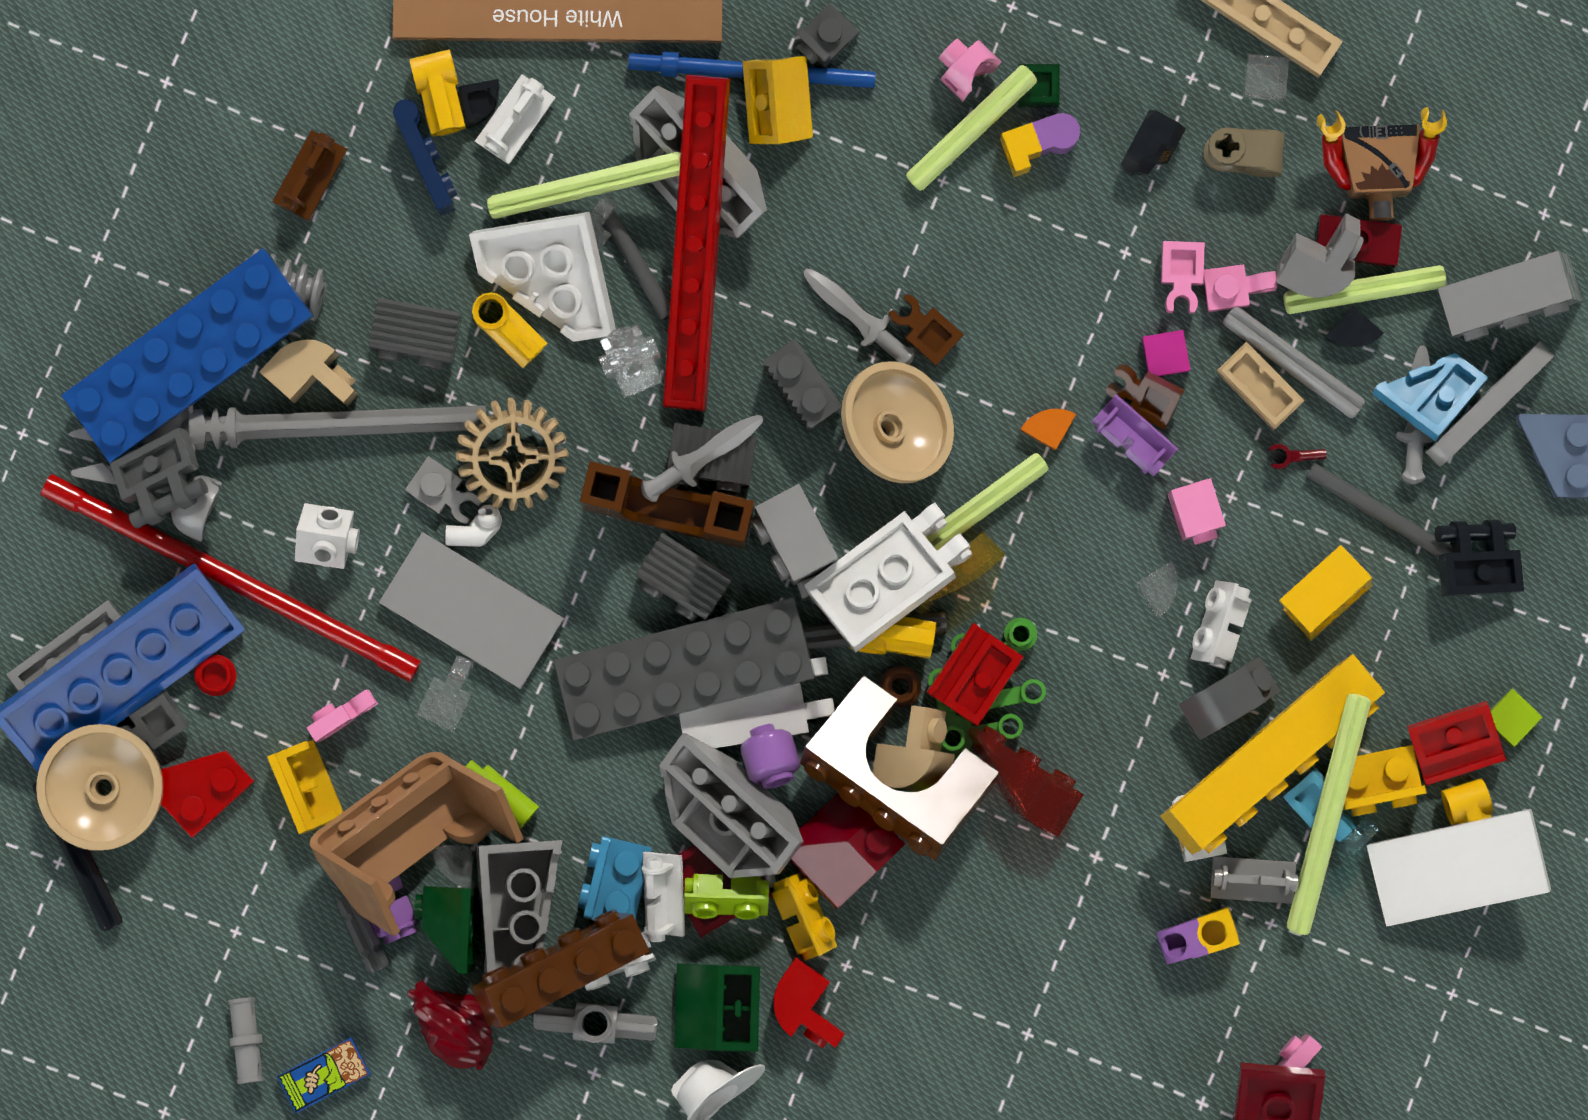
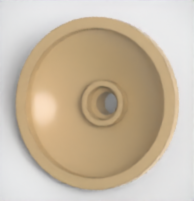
(910, 411)
(71, 779)

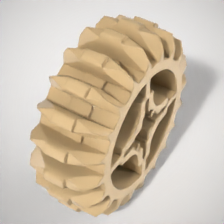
(494, 456)

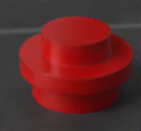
(215, 675)

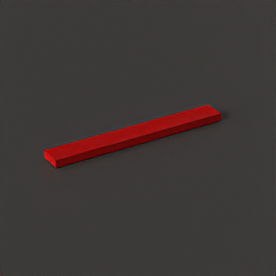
(696, 242)

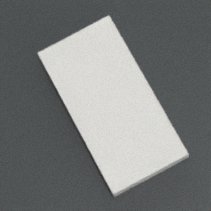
(1459, 867)

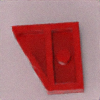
(203, 789)

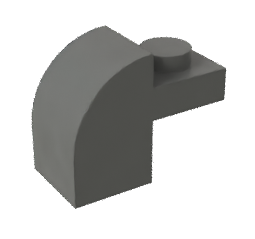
(1229, 698)

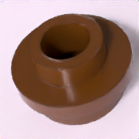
(910, 677)

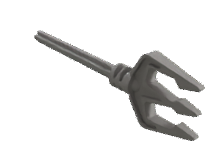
(240, 427)

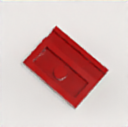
(974, 674)
(1456, 743)

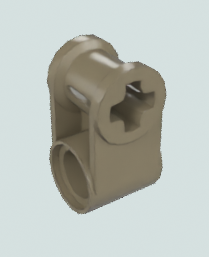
(1253, 151)

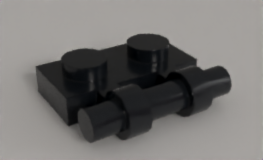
(1479, 572)

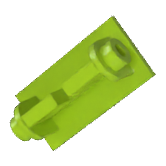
(707, 898)

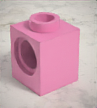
(1197, 511)

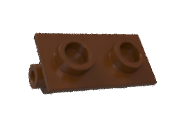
(310, 175)

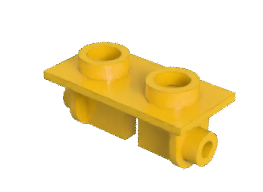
(814, 932)

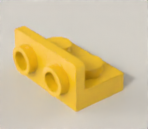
(1384, 778)

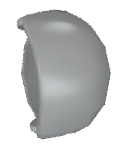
(193, 519)

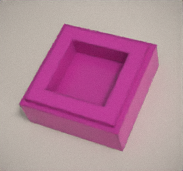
(1166, 353)

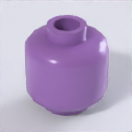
(770, 756)

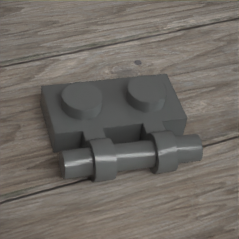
(154, 466)

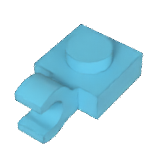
(1305, 799)

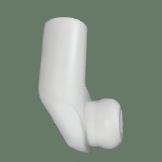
(479, 530)

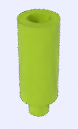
(520, 804)

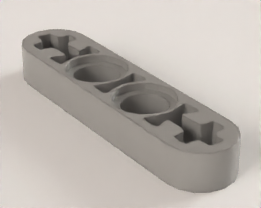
(1489, 403)

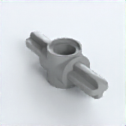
(618, 1024)

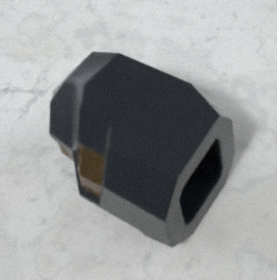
(1152, 144)

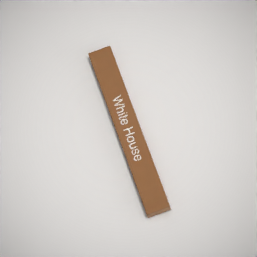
(559, 20)

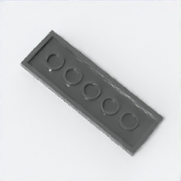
(684, 669)

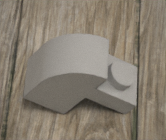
(1319, 269)

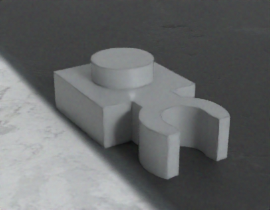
(438, 487)

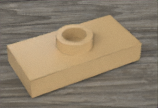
(1260, 386)

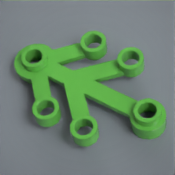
(1006, 696)

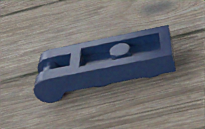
(424, 155)

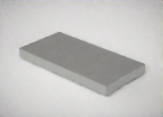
(471, 610)

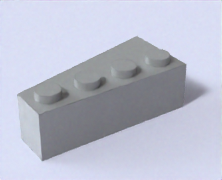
(514, 898)

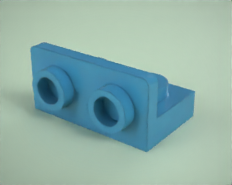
(616, 878)

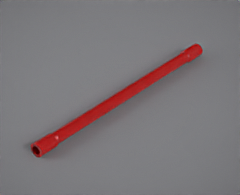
(381, 654)

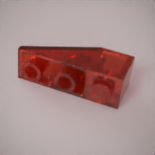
(1030, 791)

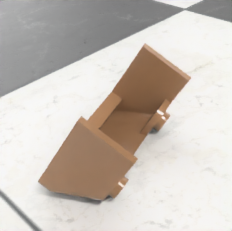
(402, 824)

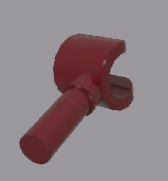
(1296, 455)

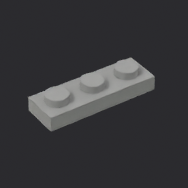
(63, 645)

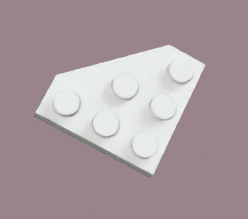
(550, 271)

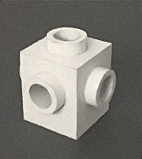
(325, 536)

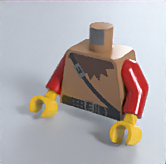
(1379, 159)

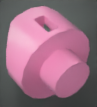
(966, 64)

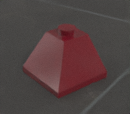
(843, 849)

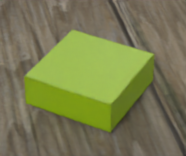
(1514, 717)

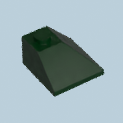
(449, 922)

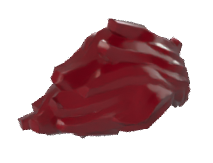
(452, 1026)

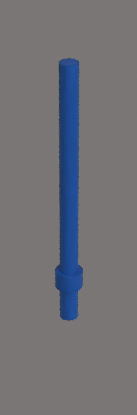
(671, 64)

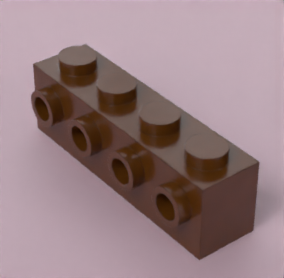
(560, 969)

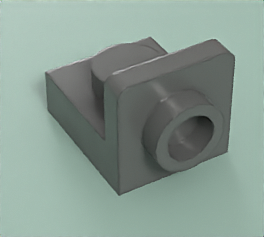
(825, 37)

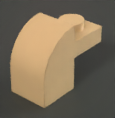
(304, 362)
(921, 761)

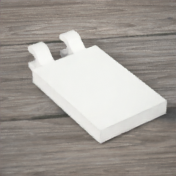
(887, 576)
(731, 721)

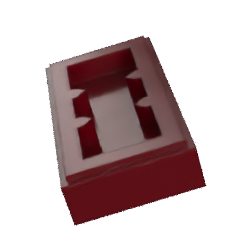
(1380, 240)

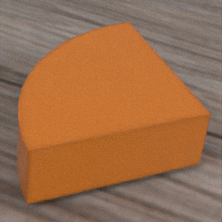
(1048, 426)

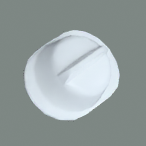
(710, 1086)

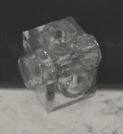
(630, 359)

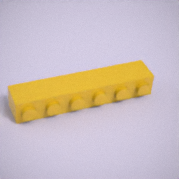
(1268, 758)

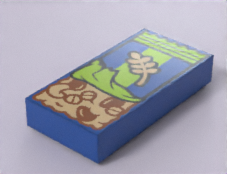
(323, 1075)

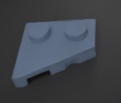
(1561, 451)

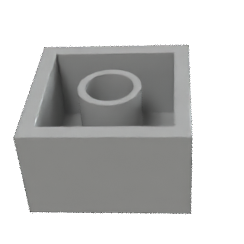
(794, 535)

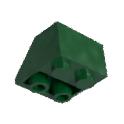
(717, 1007)

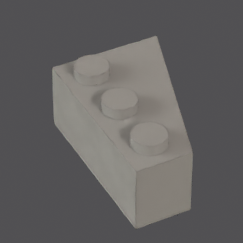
(1510, 295)

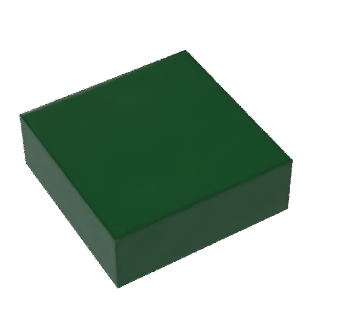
(1047, 88)

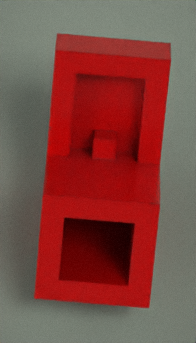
(793, 1001)

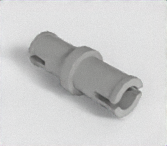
(246, 1040)

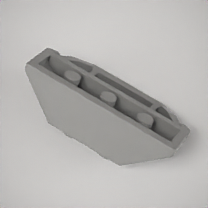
(658, 132)
(725, 812)

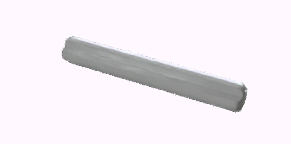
(1294, 362)

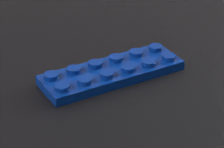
(187, 355)
(122, 665)

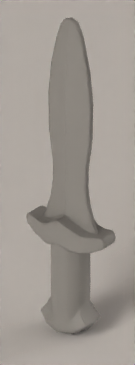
(870, 327)
(1413, 436)
(688, 465)

